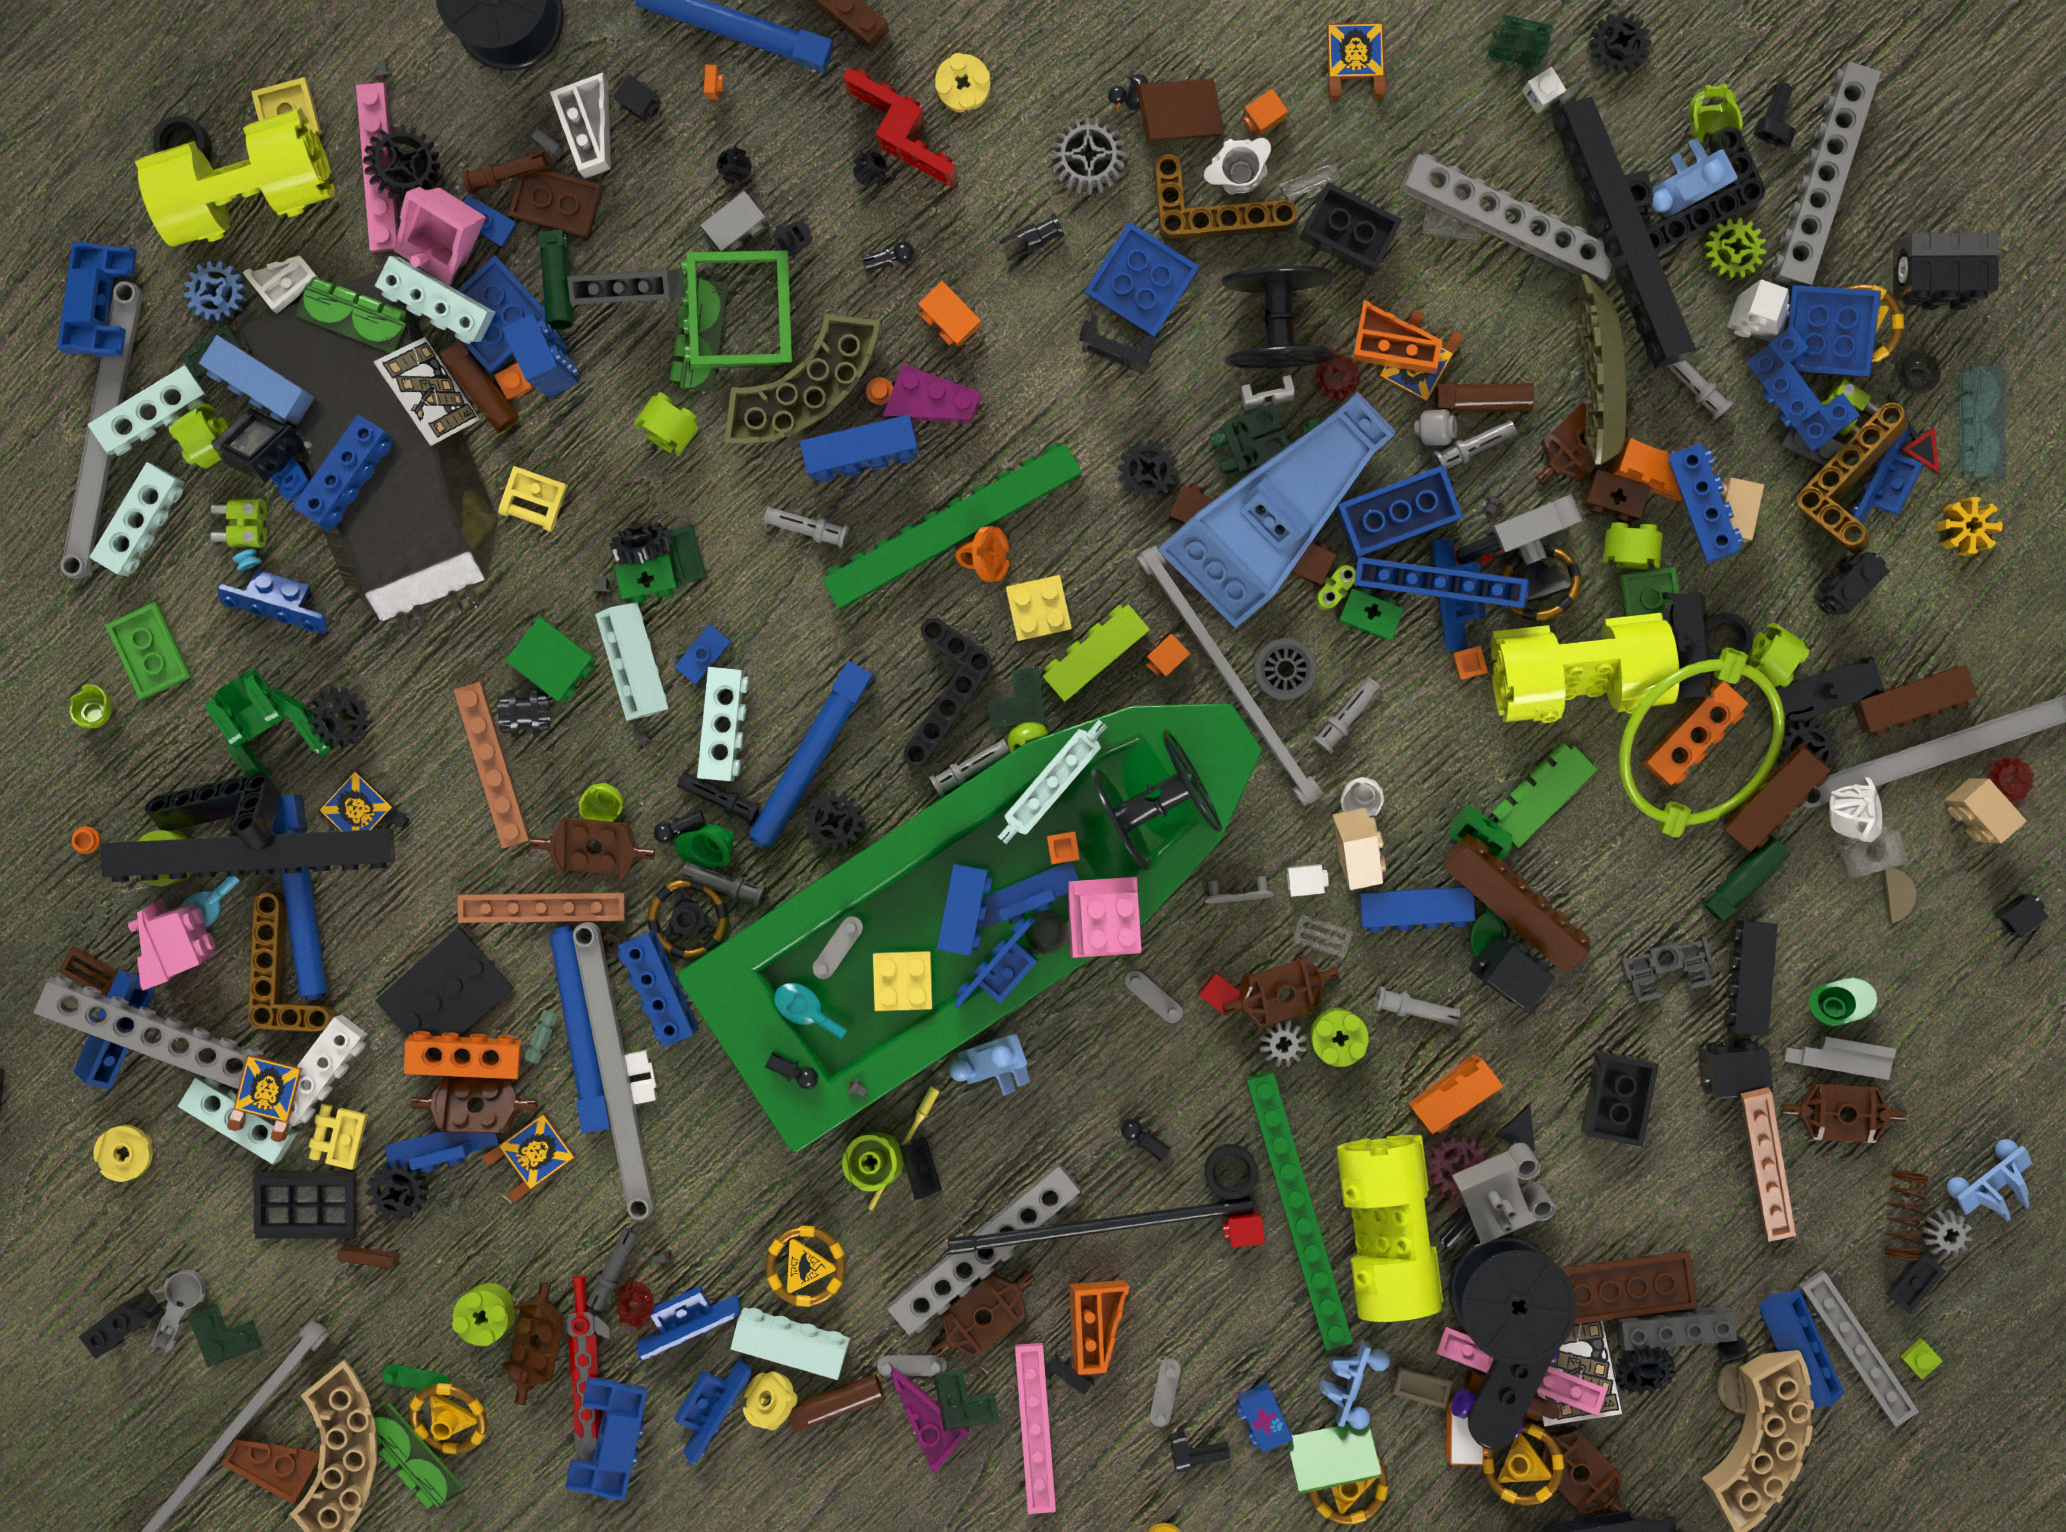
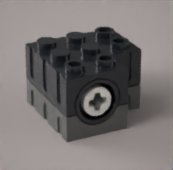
(1945, 269)

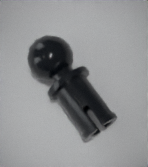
(902, 253)
(665, 832)
(806, 1077)
(1132, 1130)

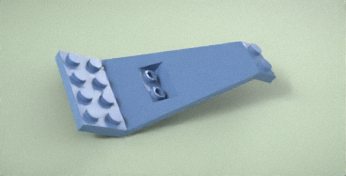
(1237, 550)

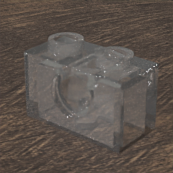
(1888, 855)

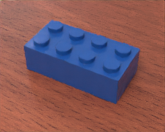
(541, 355)
(860, 448)
(1398, 512)

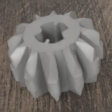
(1291, 1048)
(1955, 1238)

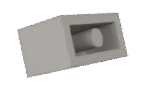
(735, 224)

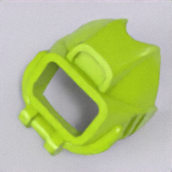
(1711, 118)

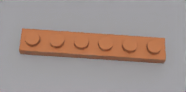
(492, 764)
(541, 907)
(1768, 1164)

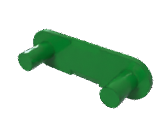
(412, 1377)

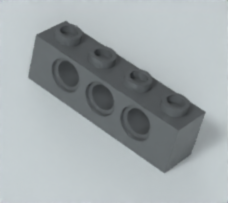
(626, 286)
(1677, 1328)

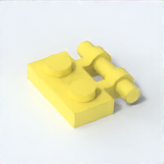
(345, 1139)

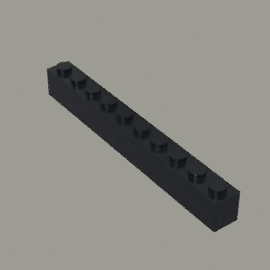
(1623, 233)
(231, 855)

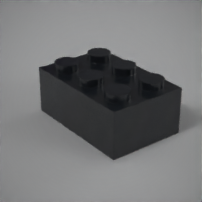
(1350, 229)
(1619, 1098)

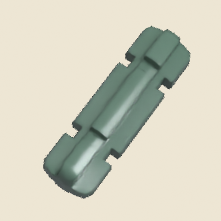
(541, 1036)

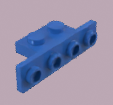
(290, 480)
(1891, 482)
(276, 599)
(1455, 611)
(1028, 894)
(1005, 970)
(438, 1147)
(685, 1318)
(708, 1405)

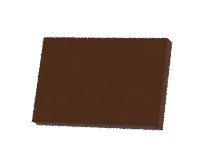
(1179, 110)
(556, 202)

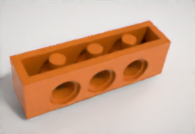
(1660, 759)
(419, 1061)

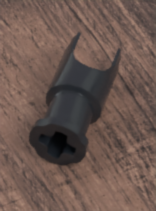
(1035, 235)

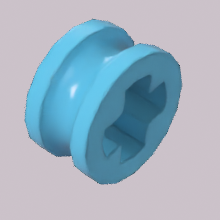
(246, 560)

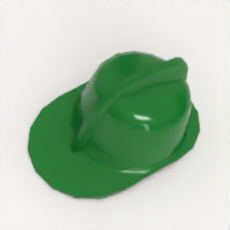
(706, 846)
(1842, 1001)

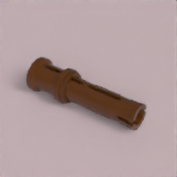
(493, 175)

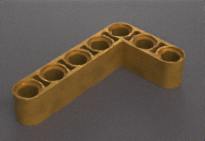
(1212, 214)
(1849, 476)
(275, 973)

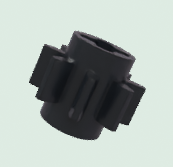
(734, 165)
(869, 168)

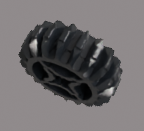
(408, 173)

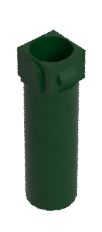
(555, 269)
(1745, 879)

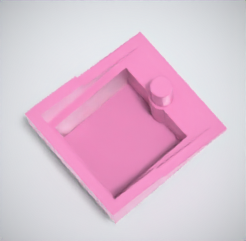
(437, 232)
(1103, 917)
(170, 941)

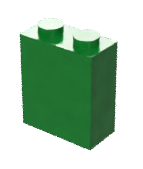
(552, 660)

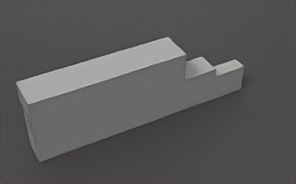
(1845, 1056)

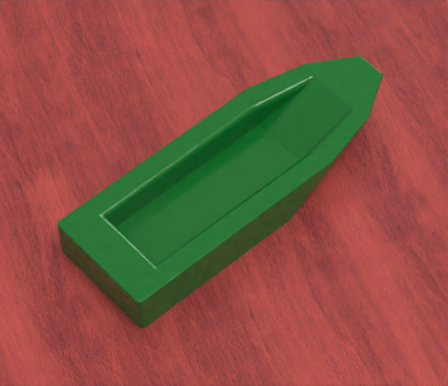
(901, 898)

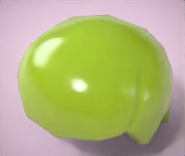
(91, 707)
(1025, 733)
(601, 803)

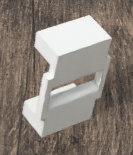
(1278, 395)
(638, 1063)

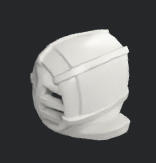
(1239, 165)
(1856, 811)

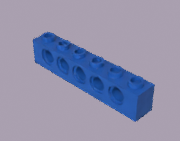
(1442, 582)

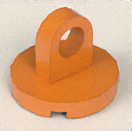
(987, 553)

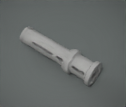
(1704, 391)
(1462, 451)
(819, 530)
(1338, 726)
(958, 774)
(1403, 1005)

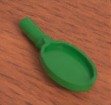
(1484, 928)

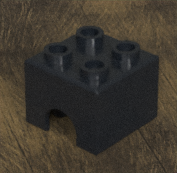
(1513, 972)
(1734, 1068)

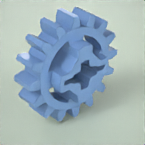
(203, 288)

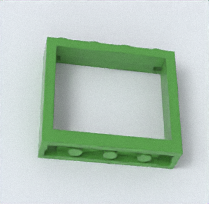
(783, 359)

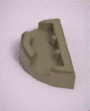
(1899, 894)
(1731, 1387)

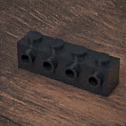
(1751, 977)

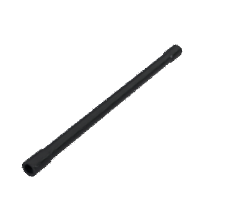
(971, 1243)

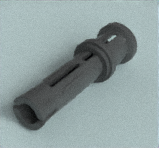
(736, 888)

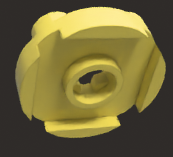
(957, 67)
(139, 1148)
(781, 1403)

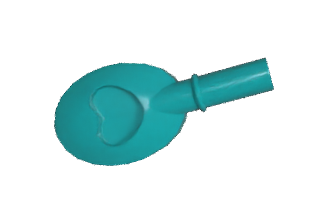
(803, 1007)

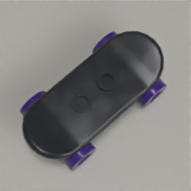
(1501, 1401)

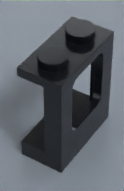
(1114, 351)

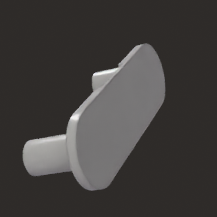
(1262, 893)
(837, 947)
(1153, 996)
(912, 1365)
(1165, 1392)

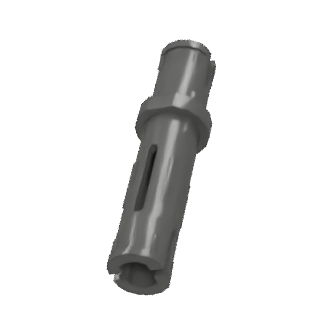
(612, 1269)

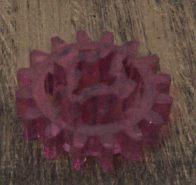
(1459, 1152)

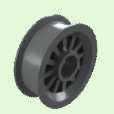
(1297, 648)

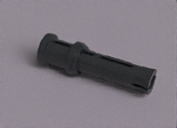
(731, 806)

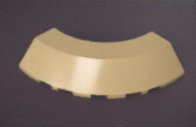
(1770, 1440)
(346, 1453)

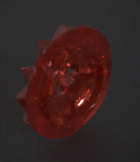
(1334, 389)
(2022, 773)
(641, 1296)

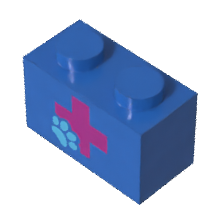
(1264, 1418)

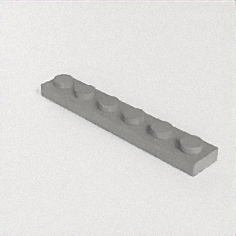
(1859, 1348)

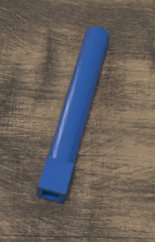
(800, 46)
(810, 754)
(301, 907)
(591, 1097)

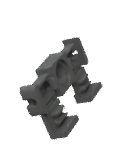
(1689, 954)

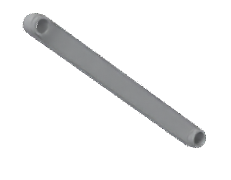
(95, 460)
(1945, 748)
(1306, 788)
(613, 1070)
(311, 1338)

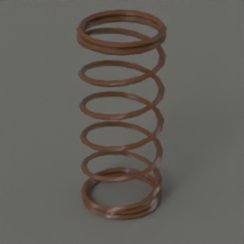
(1907, 1254)

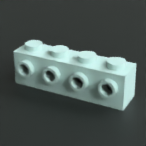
(434, 299)
(631, 661)
(790, 1343)

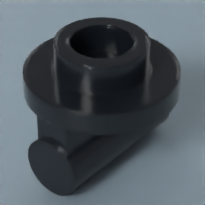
(1732, 1350)

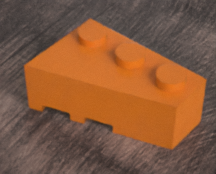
(1394, 343)
(1648, 467)
(1455, 1094)
(1094, 1322)

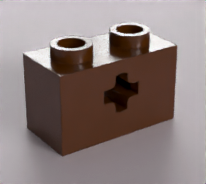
(1632, 496)

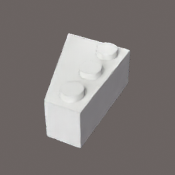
(586, 122)
(1761, 311)

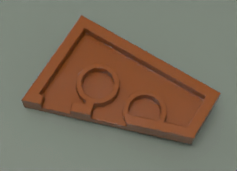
(272, 1466)

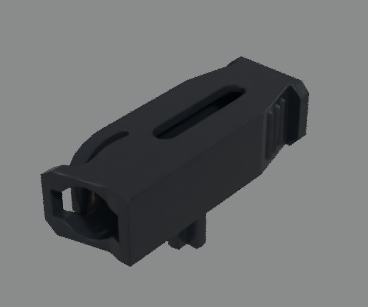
(1690, 629)
(1830, 689)

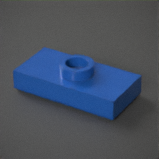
(496, 226)
(702, 654)

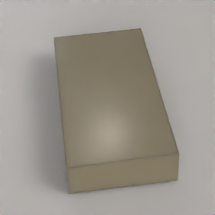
(1422, 1387)

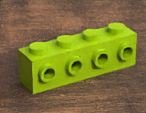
(1096, 652)

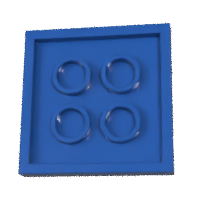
(1141, 280)
(503, 293)
(1836, 327)

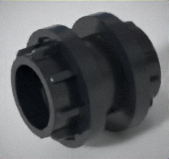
(523, 712)

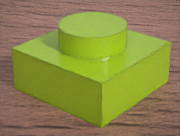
(1921, 1358)

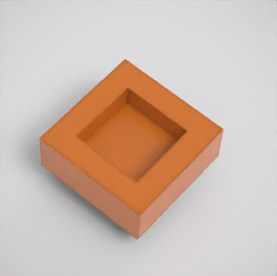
(713, 82)
(513, 382)
(1470, 662)
(1063, 847)

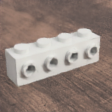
(325, 1063)

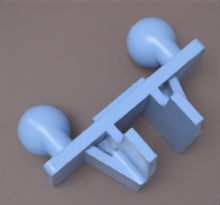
(1694, 182)
(991, 1060)
(1985, 1189)
(1352, 1369)

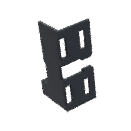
(1065, 1371)

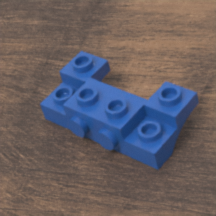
(88, 299)
(1792, 394)
(616, 1440)

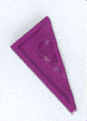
(927, 1421)

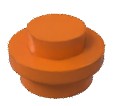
(879, 391)
(86, 840)

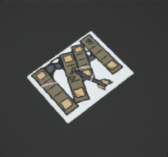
(427, 391)
(1588, 1358)

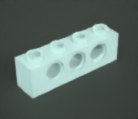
(107, 426)
(123, 525)
(717, 681)
(198, 1103)

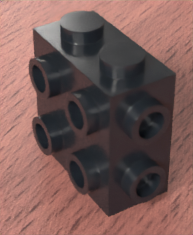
(1850, 583)

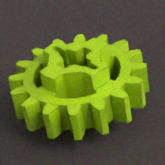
(1747, 249)

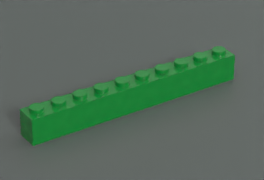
(952, 526)
(1298, 1210)

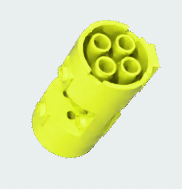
(190, 197)
(1538, 674)
(1395, 1265)

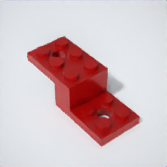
(900, 126)

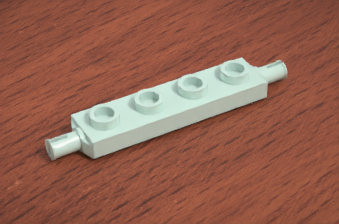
(1052, 781)

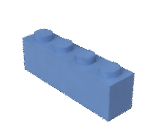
(256, 380)

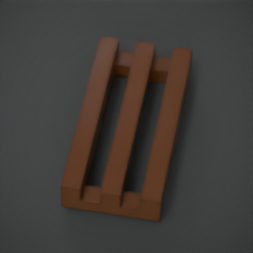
(74, 951)
(368, 1256)

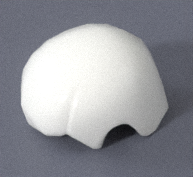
(1362, 794)

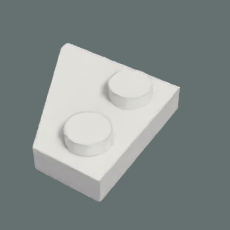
(281, 281)

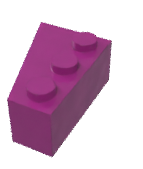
(931, 398)

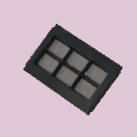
(305, 1205)

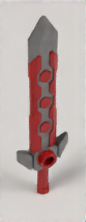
(583, 1355)

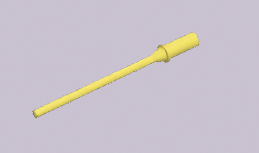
(921, 1113)

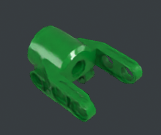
(250, 707)

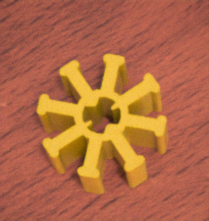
(1975, 537)

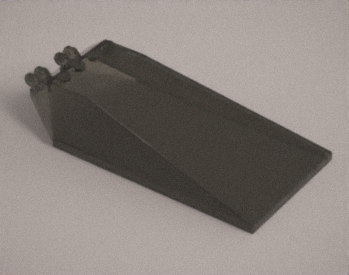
(425, 513)

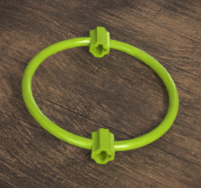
(1726, 668)

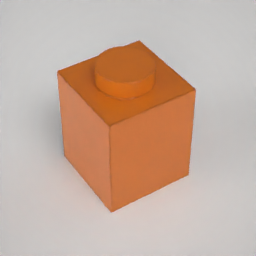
(1264, 113)
(1166, 656)

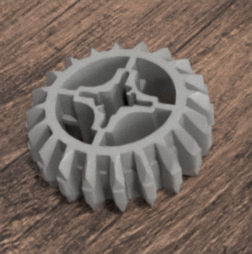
(1099, 154)

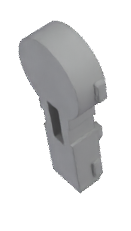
(187, 1288)

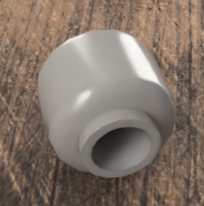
(1436, 427)

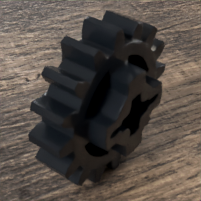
(1621, 53)
(1158, 461)
(640, 543)
(340, 706)
(1801, 734)
(828, 808)
(396, 1202)
(1644, 1370)

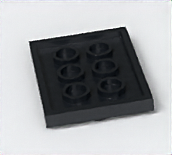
(446, 990)

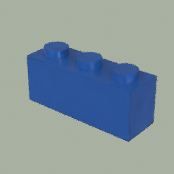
(964, 909)

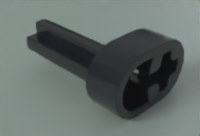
(1770, 126)
(787, 240)
(1185, 1458)

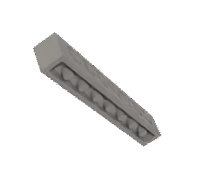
(1862, 84)
(1494, 222)
(108, 1028)
(915, 1319)

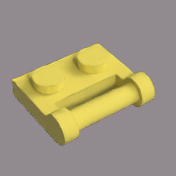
(536, 490)

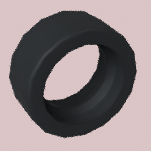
(173, 123)
(1740, 624)
(1252, 1171)

